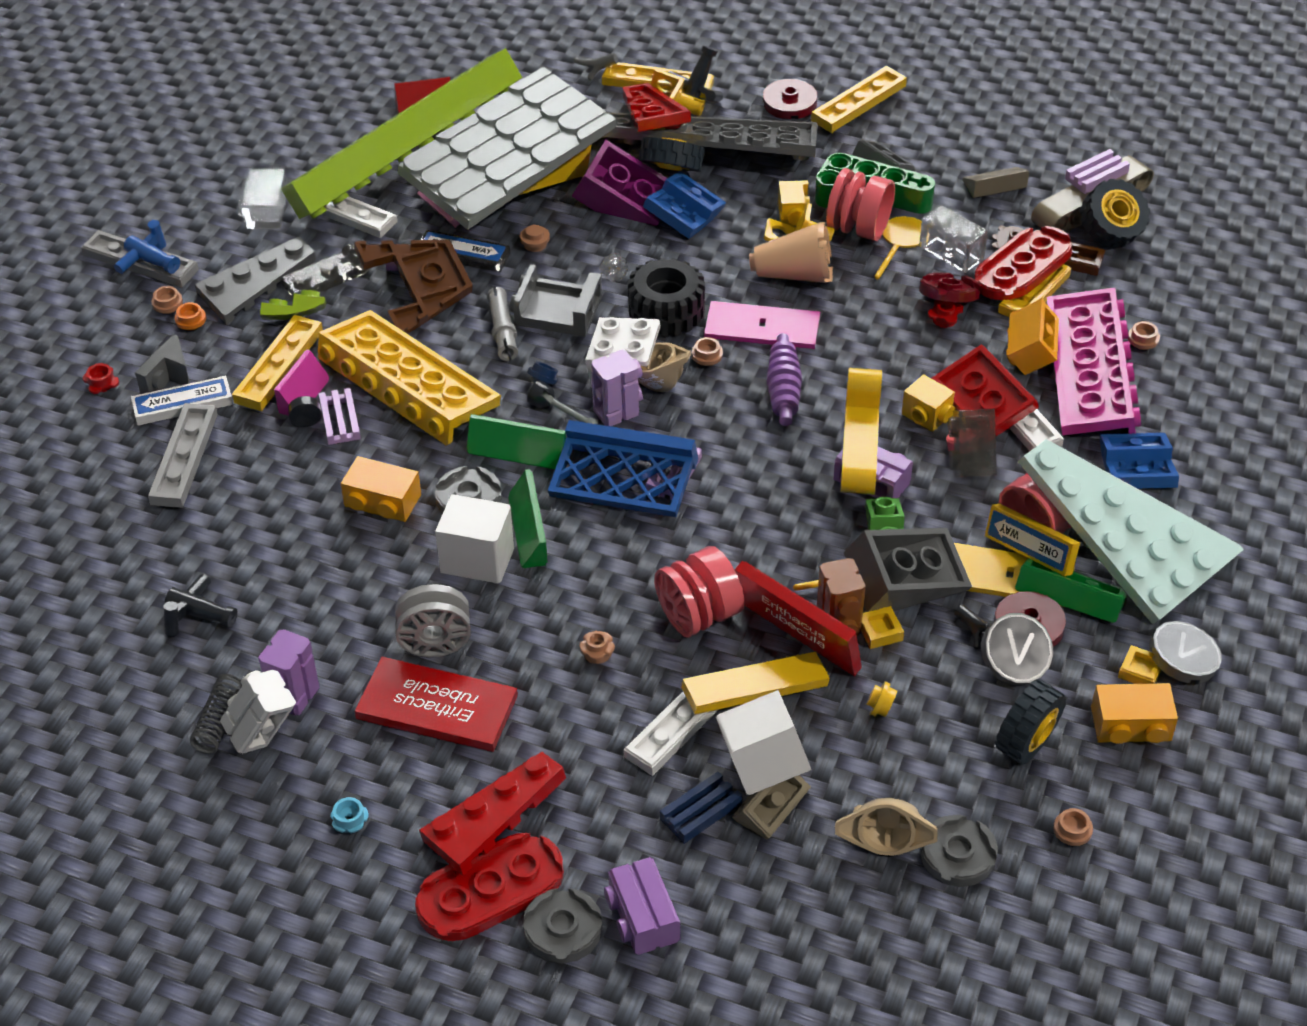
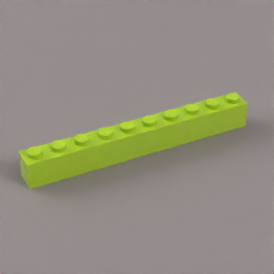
(399, 135)

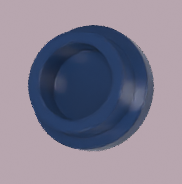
(543, 372)

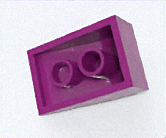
(619, 185)

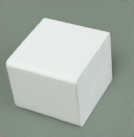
(475, 538)
(763, 742)

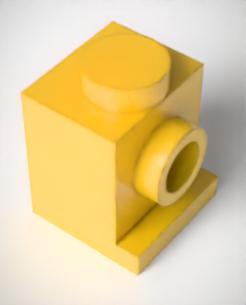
(792, 200)

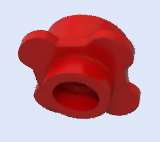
(945, 313)
(100, 378)

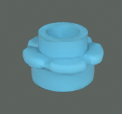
(348, 808)

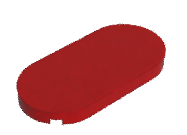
(1023, 263)
(492, 891)

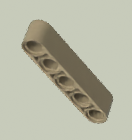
(1063, 208)

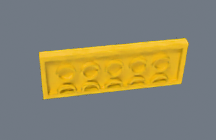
(405, 374)

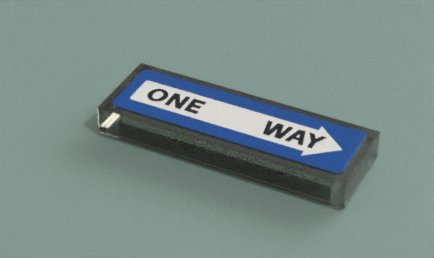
(473, 251)

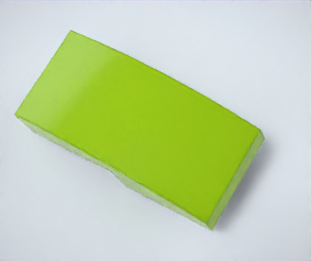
(303, 305)

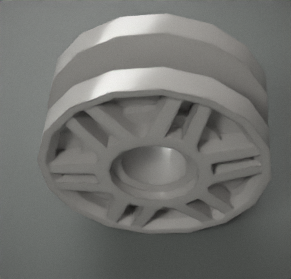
(432, 620)

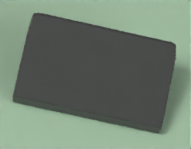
(876, 152)

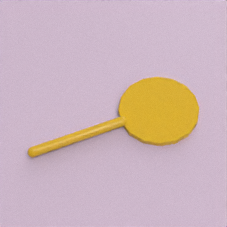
(900, 232)

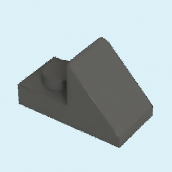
(162, 367)

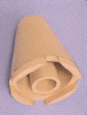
(795, 256)

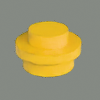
(881, 699)

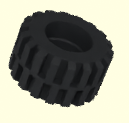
(669, 293)

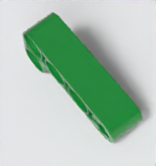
(912, 189)

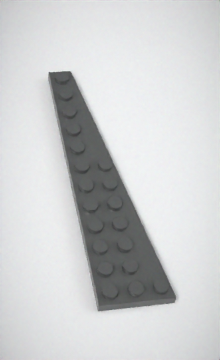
(730, 133)

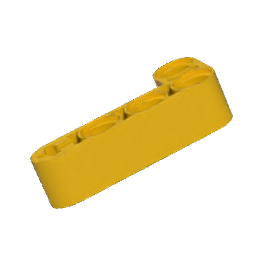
(861, 431)

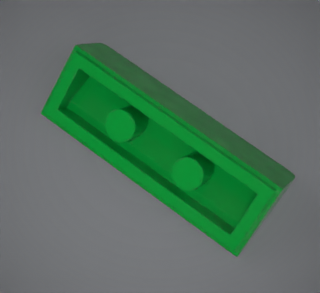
(515, 441)
(528, 522)
(1073, 591)

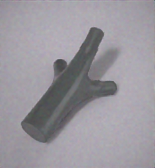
(597, 63)

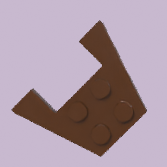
(429, 272)

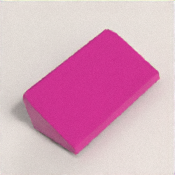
(303, 379)

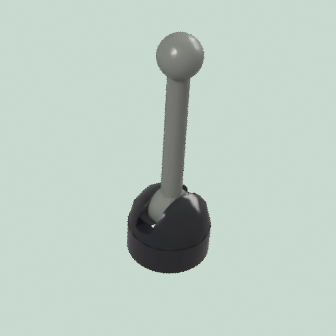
(543, 396)

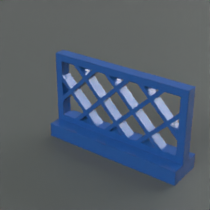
(630, 448)

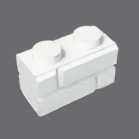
(257, 710)

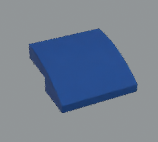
(684, 204)
(1140, 459)

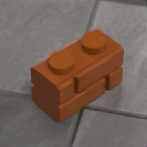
(842, 592)

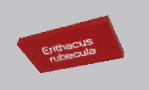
(799, 618)
(436, 703)

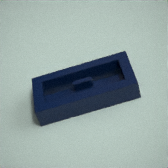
(696, 802)

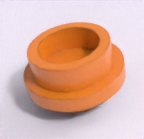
(190, 316)

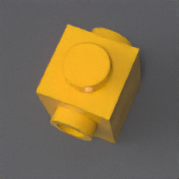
(928, 403)

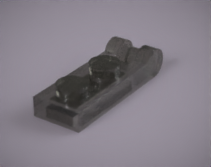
(325, 273)

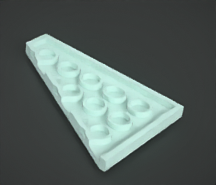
(1140, 540)

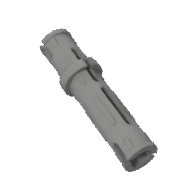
(504, 331)

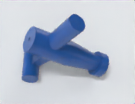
(148, 251)

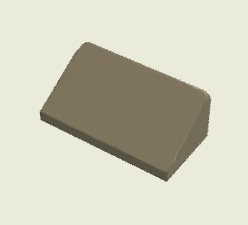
(997, 181)
(769, 807)

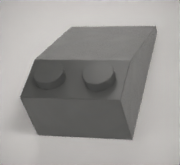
(907, 566)

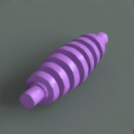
(784, 379)

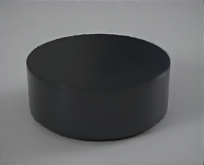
(304, 411)

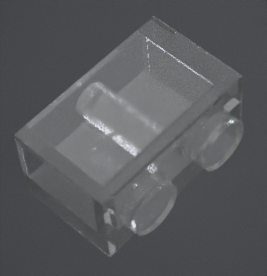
(263, 199)
(953, 238)

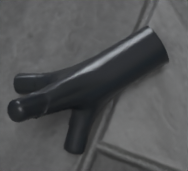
(974, 623)

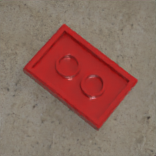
(986, 384)

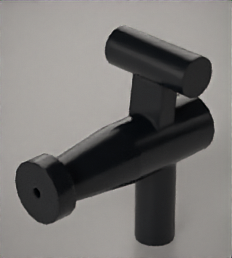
(695, 84)
(180, 603)

